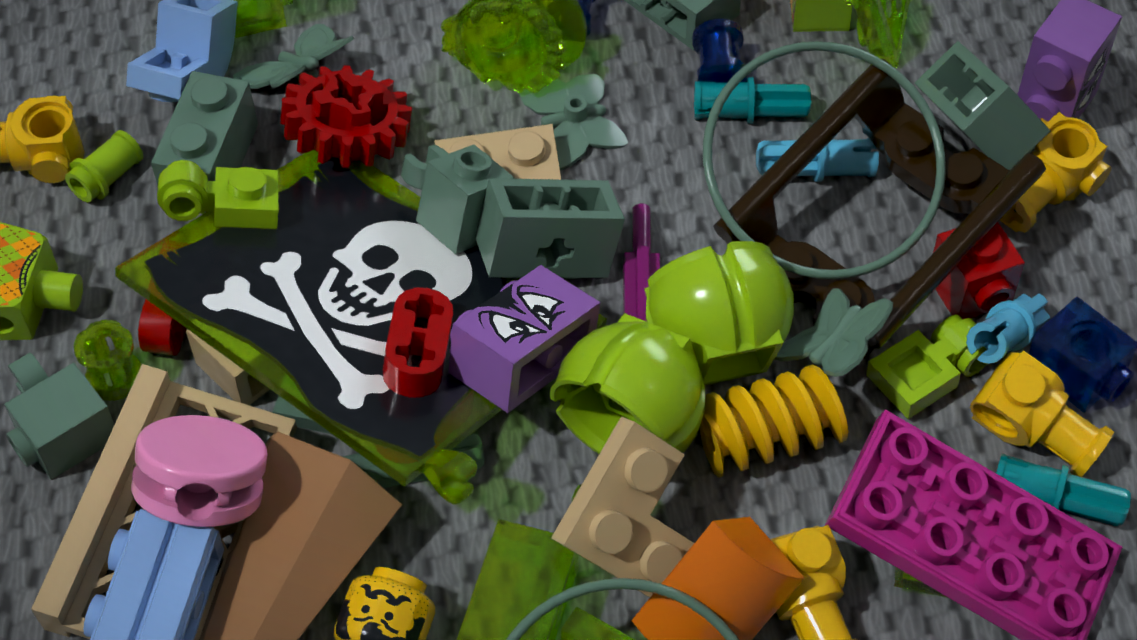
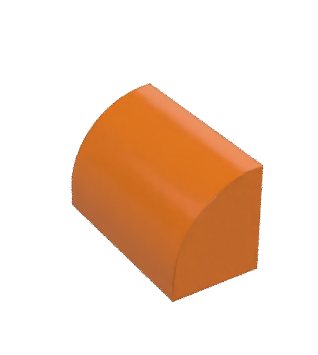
(732, 573)

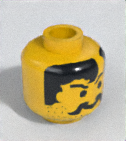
(385, 608)

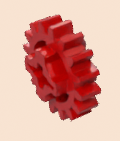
(345, 116)

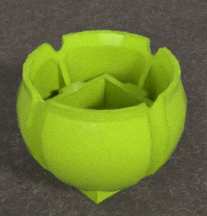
(728, 305)
(631, 374)

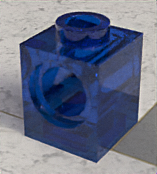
(1085, 333)

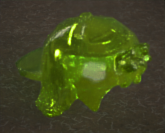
(516, 40)

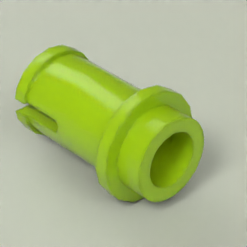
(93, 175)

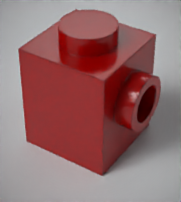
(983, 277)

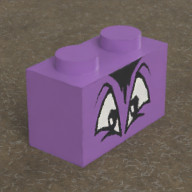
(1068, 59)
(520, 337)

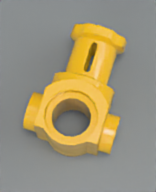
(41, 138)
(1072, 166)
(1028, 406)
(813, 603)

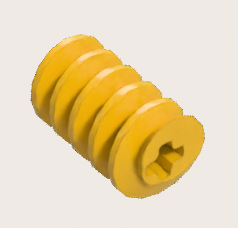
(771, 415)

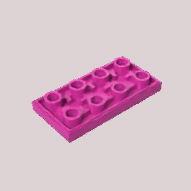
(973, 535)

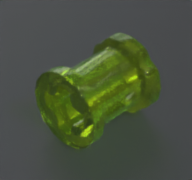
(95, 355)

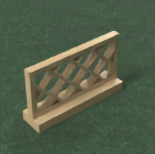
(109, 504)

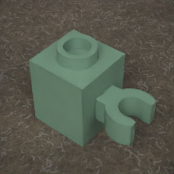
(452, 192)
(55, 417)

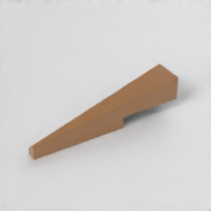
(298, 544)

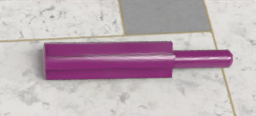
(639, 263)

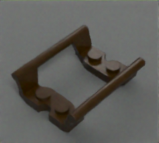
(899, 132)

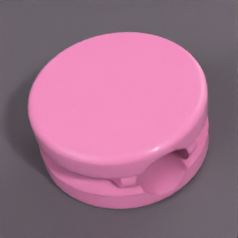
(199, 470)

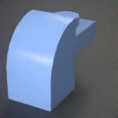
(188, 39)

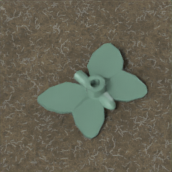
(309, 48)
(576, 115)
(839, 334)

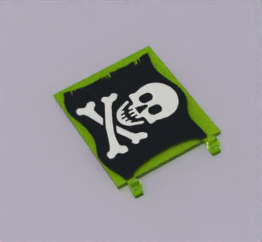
(315, 310)

